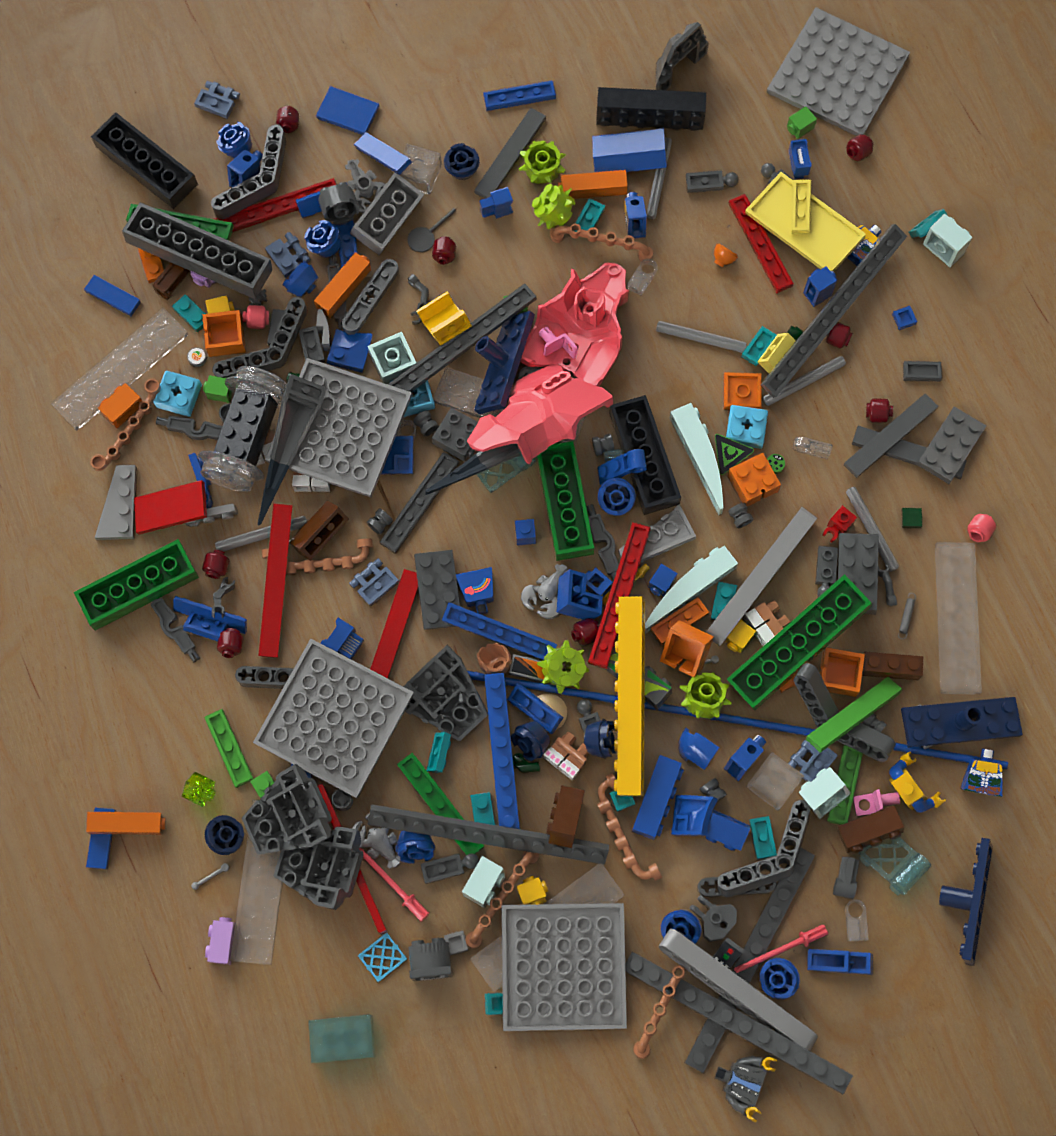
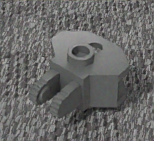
(711, 920)

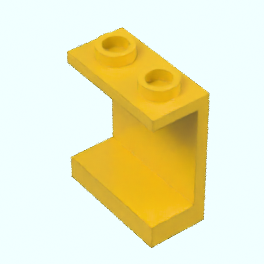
(443, 318)

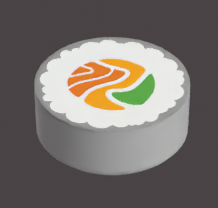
(197, 357)

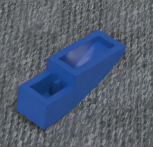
(840, 961)

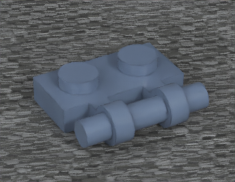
(215, 103)
(283, 258)
(377, 586)
(815, 763)

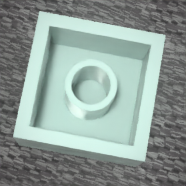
(947, 240)
(391, 357)
(824, 792)
(483, 882)

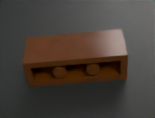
(318, 530)
(893, 666)
(565, 816)
(871, 830)

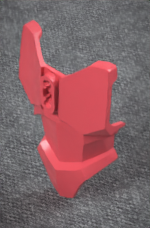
(588, 317)
(540, 412)

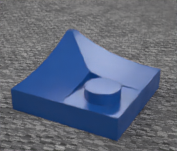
(349, 350)
(401, 456)
(692, 815)

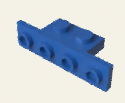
(201, 620)

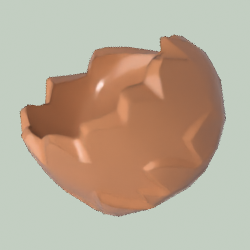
(494, 659)

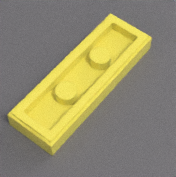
(801, 207)

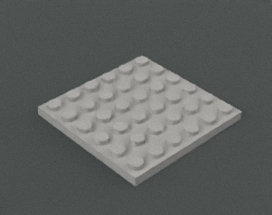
(838, 72)
(351, 430)
(333, 718)
(563, 967)

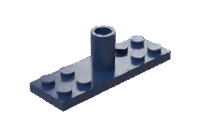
(504, 361)
(961, 722)
(971, 900)

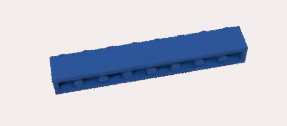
(502, 750)

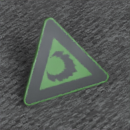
(730, 453)

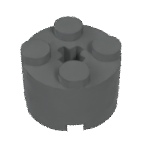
(338, 203)

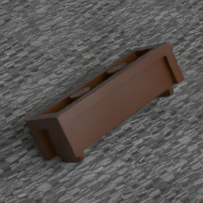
(169, 280)

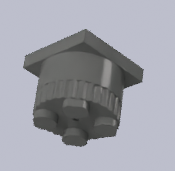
(430, 960)

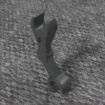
(217, 596)

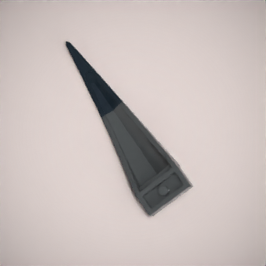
(297, 411)
(479, 462)

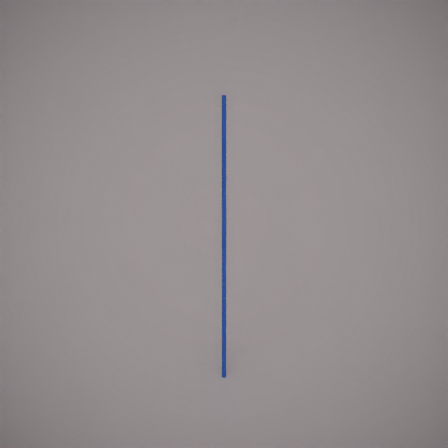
(725, 718)

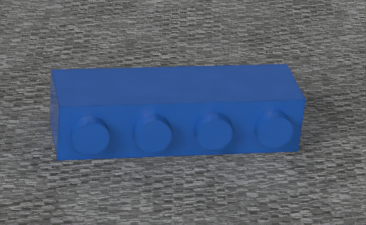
(657, 796)

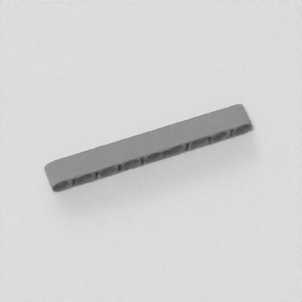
(761, 576)
(735, 989)

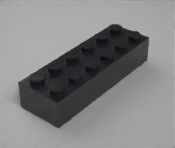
(651, 108)
(144, 160)
(637, 430)

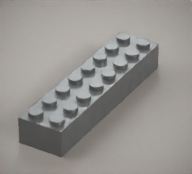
(197, 250)

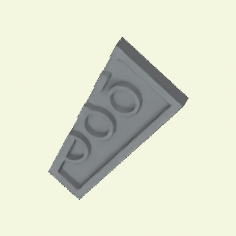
(119, 508)
(667, 534)

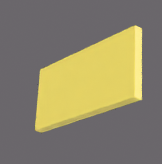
(830, 236)

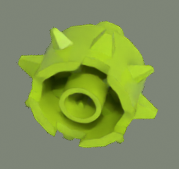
(542, 162)
(553, 206)
(553, 666)
(705, 695)

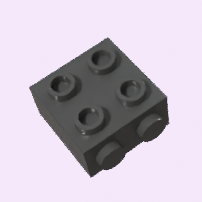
(454, 433)

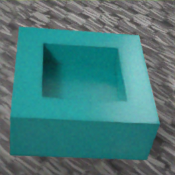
(621, 802)
(493, 1003)

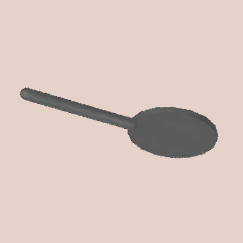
(422, 238)

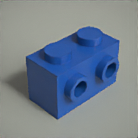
(820, 286)
(727, 831)

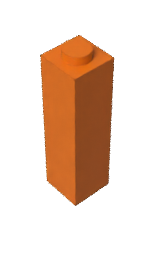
(595, 184)
(343, 284)
(125, 823)

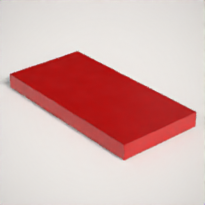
(170, 507)

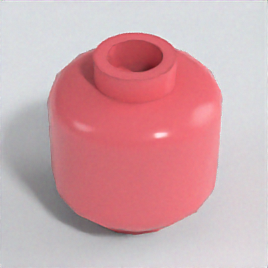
(256, 317)
(981, 528)

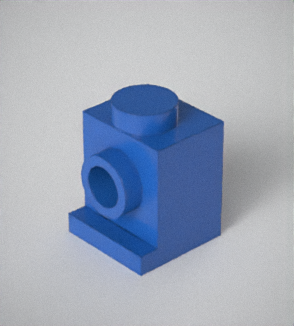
(598, 577)

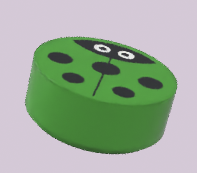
(776, 462)

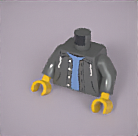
(744, 1083)

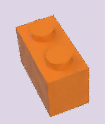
(120, 405)

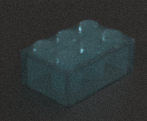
(341, 1038)

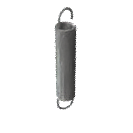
(907, 616)

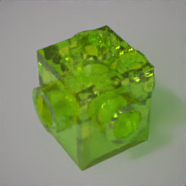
(199, 789)

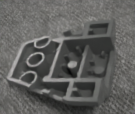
(689, 44)
(446, 695)
(288, 814)
(323, 871)

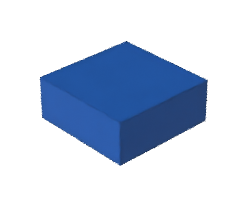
(904, 317)

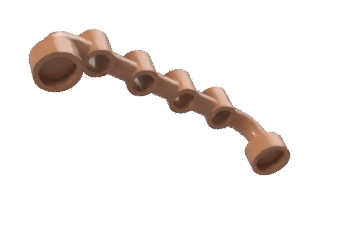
(558, 233)
(100, 462)
(328, 563)
(621, 841)
(474, 938)
(642, 1048)

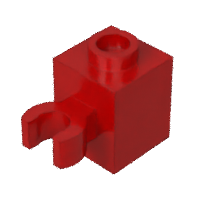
(840, 523)

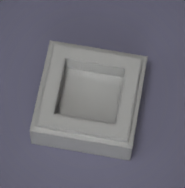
(457, 942)

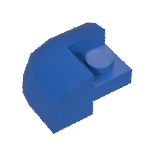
(696, 748)

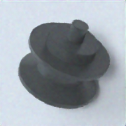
(261, 297)

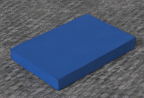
(347, 110)

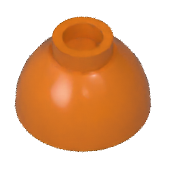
(723, 255)

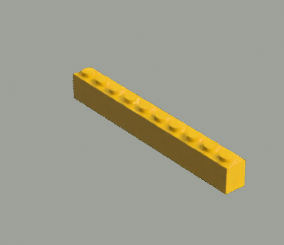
(630, 696)

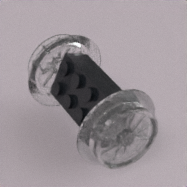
(244, 429)

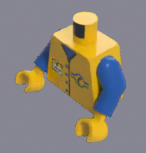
(908, 788)

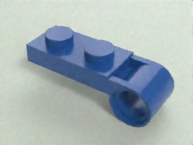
(627, 463)
(197, 466)

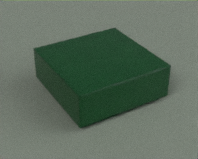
(911, 517)

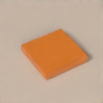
(742, 390)

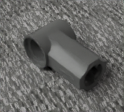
(846, 883)

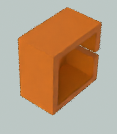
(225, 333)
(753, 477)
(688, 644)
(842, 671)

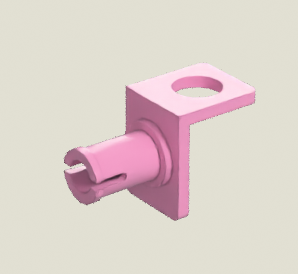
(554, 343)
(876, 802)

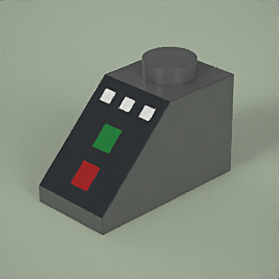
(728, 953)

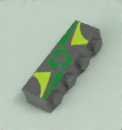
(656, 689)

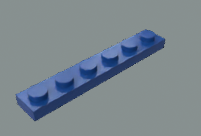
(496, 631)

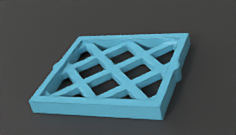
(392, 958)

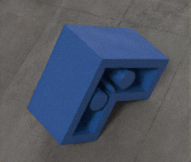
(574, 599)

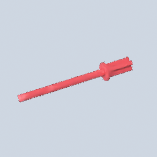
(409, 901)
(805, 938)

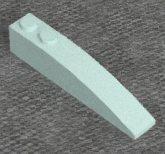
(700, 451)
(696, 581)

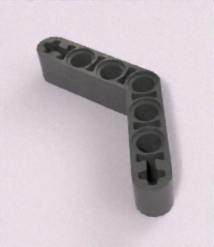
(225, 205)
(275, 347)
(257, 672)
(823, 708)
(772, 864)

